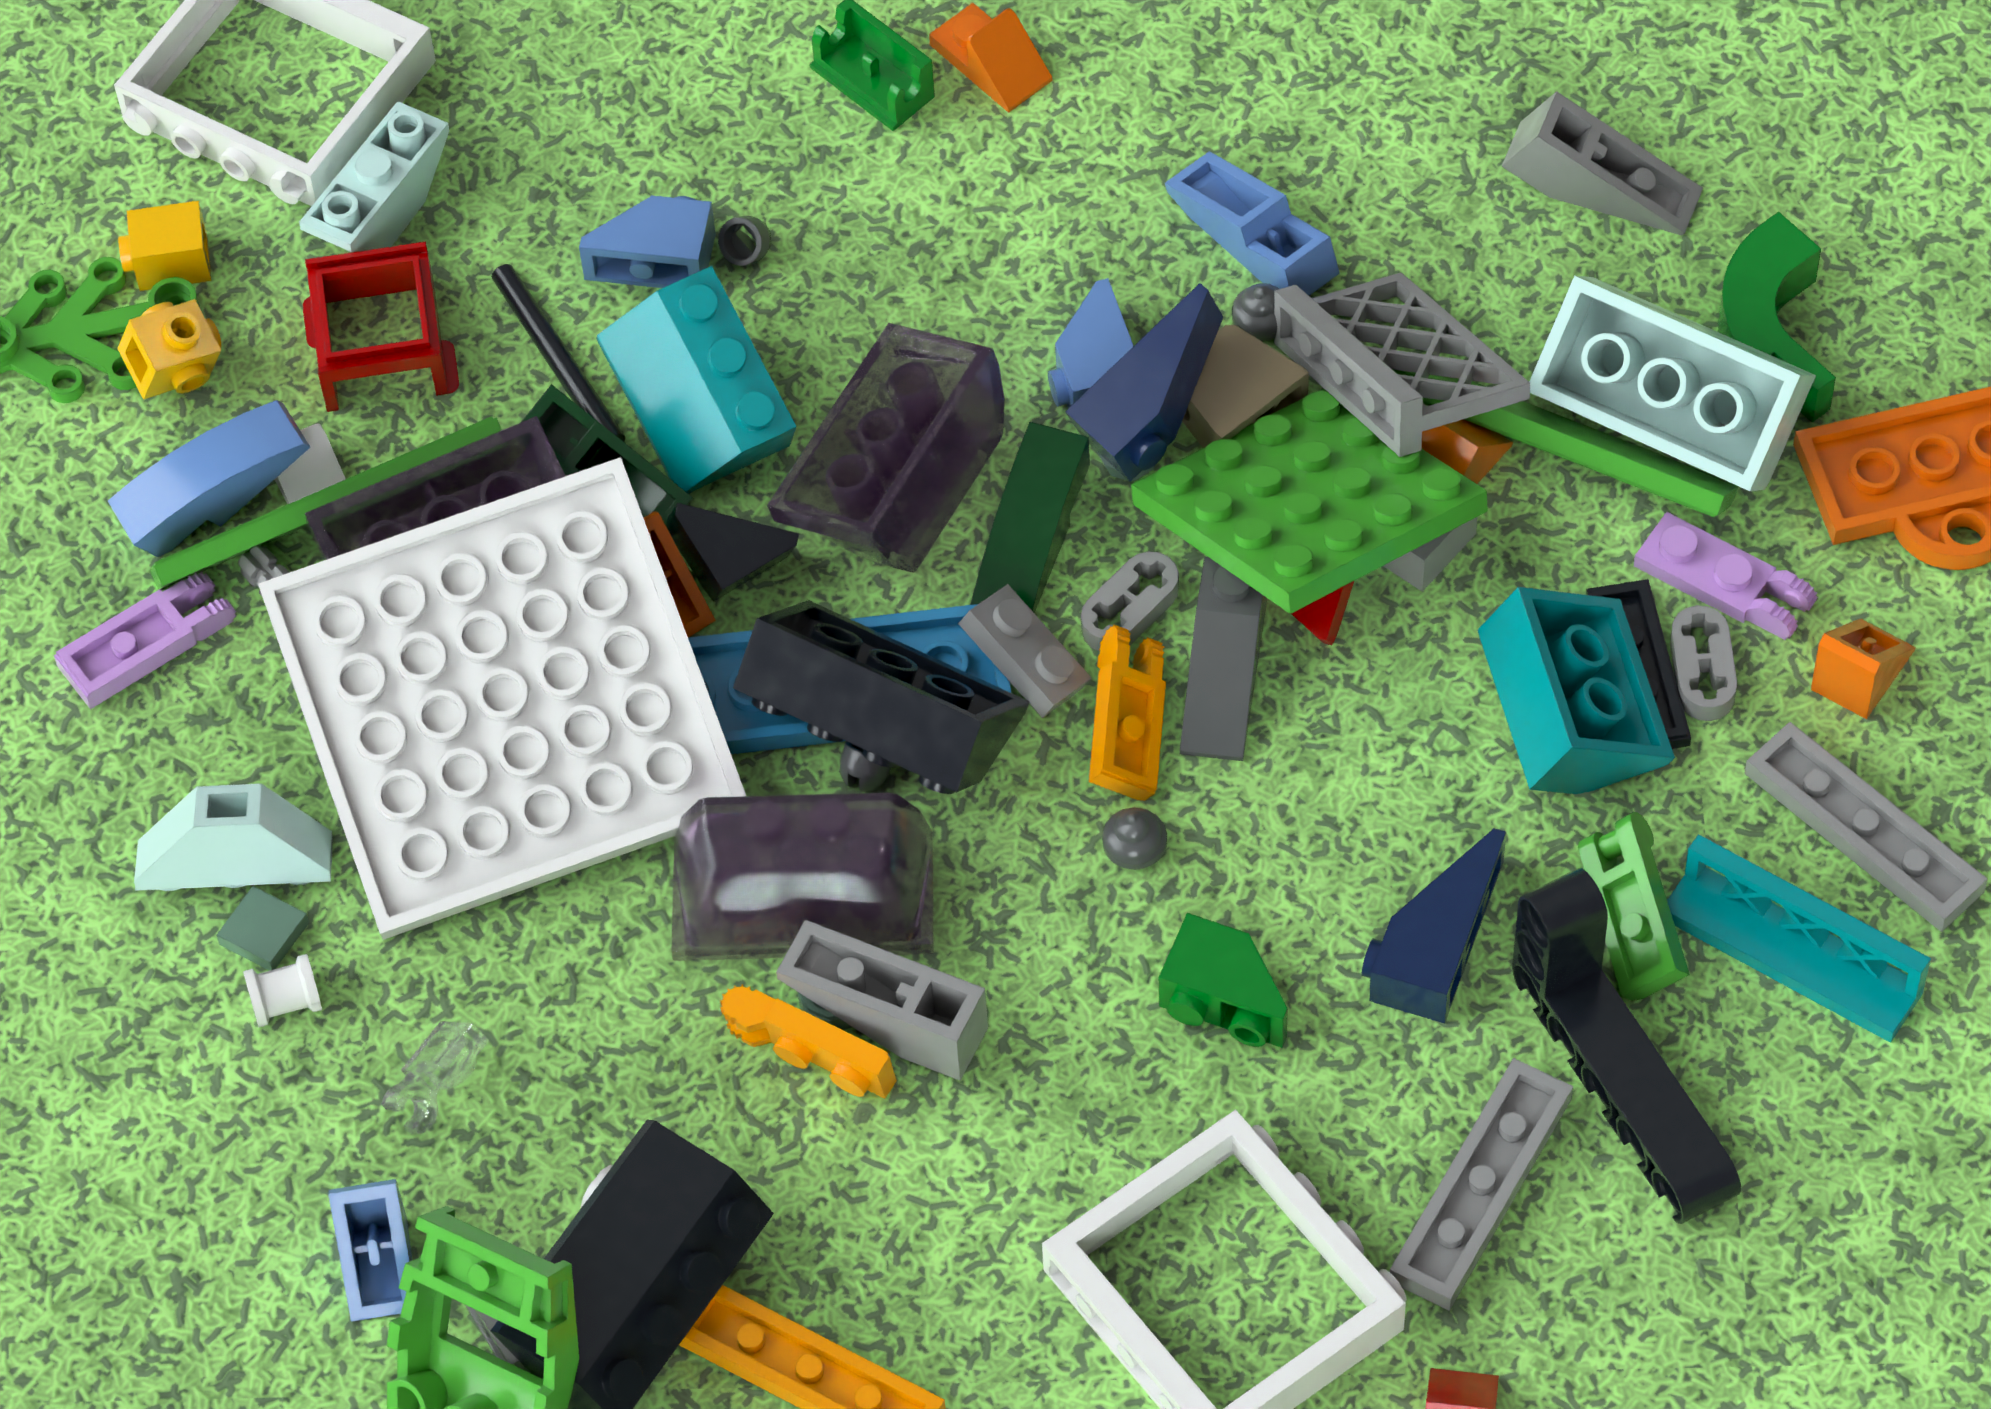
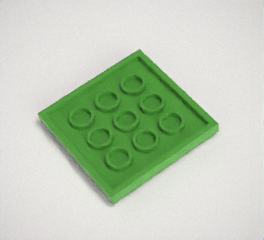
(1307, 501)

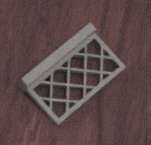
(1363, 375)

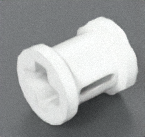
(282, 990)

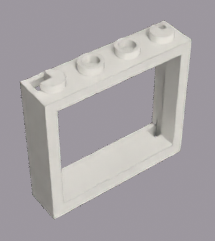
(358, 22)
(1139, 1349)

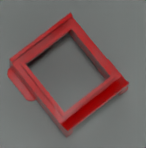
(368, 275)

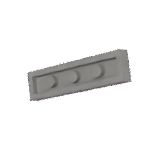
(1866, 826)
(1481, 1184)

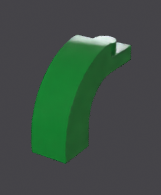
(1759, 280)

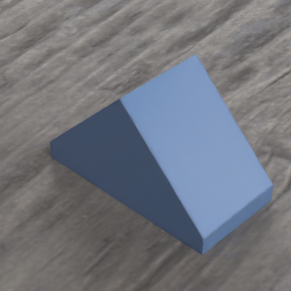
(371, 1246)

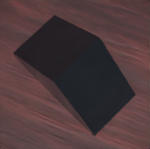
(725, 548)

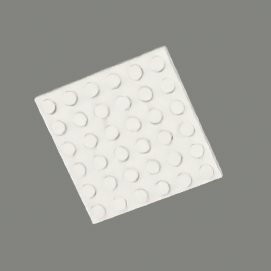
(500, 696)

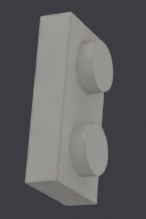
(1024, 650)

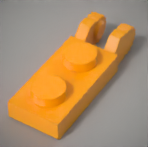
(1128, 716)
(807, 1039)

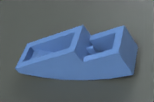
(1254, 224)
(208, 478)

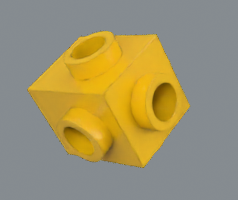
(170, 348)

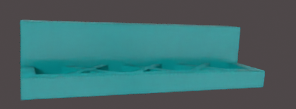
(1787, 942)

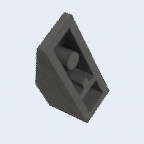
(1222, 665)

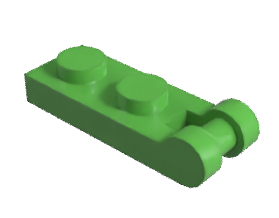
(1639, 921)

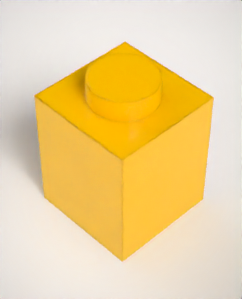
(166, 244)

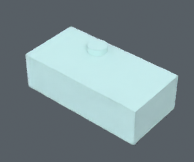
(1670, 383)

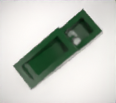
(585, 443)
(1033, 513)

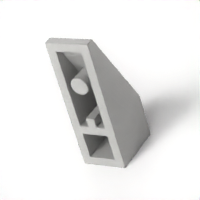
(1596, 167)
(889, 998)

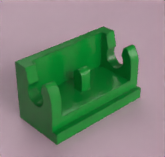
(873, 65)

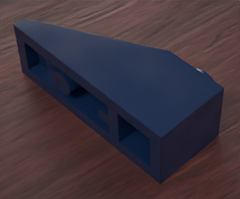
(1145, 395)
(1434, 934)

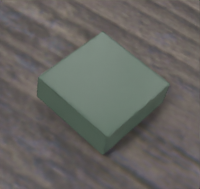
(262, 928)

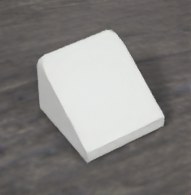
(312, 470)

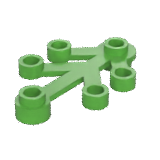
(75, 329)

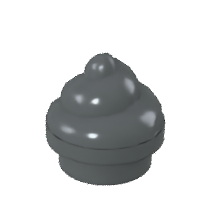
(1255, 311)
(1134, 838)

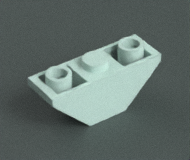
(381, 183)
(233, 841)

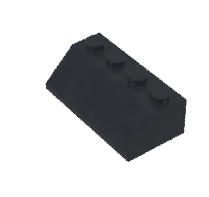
(878, 696)
(646, 1263)

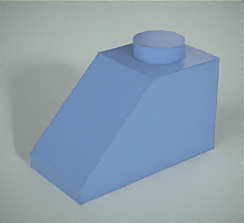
(651, 243)
(1089, 345)

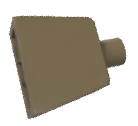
(1240, 385)

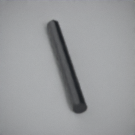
(552, 347)

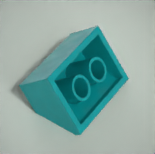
(697, 382)
(1573, 690)

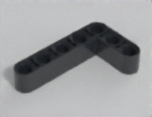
(1560, 965)

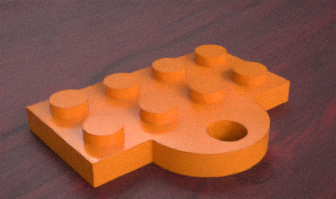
(1907, 474)

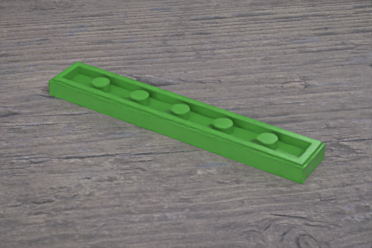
(1605, 454)
(292, 516)

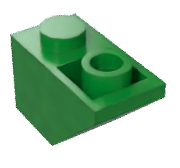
(1222, 981)

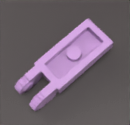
(1723, 576)
(142, 639)

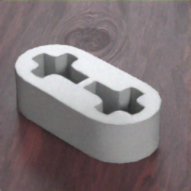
(1121, 593)
(1717, 661)

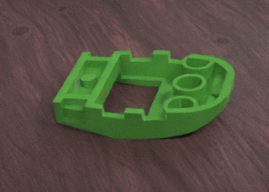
(497, 1281)

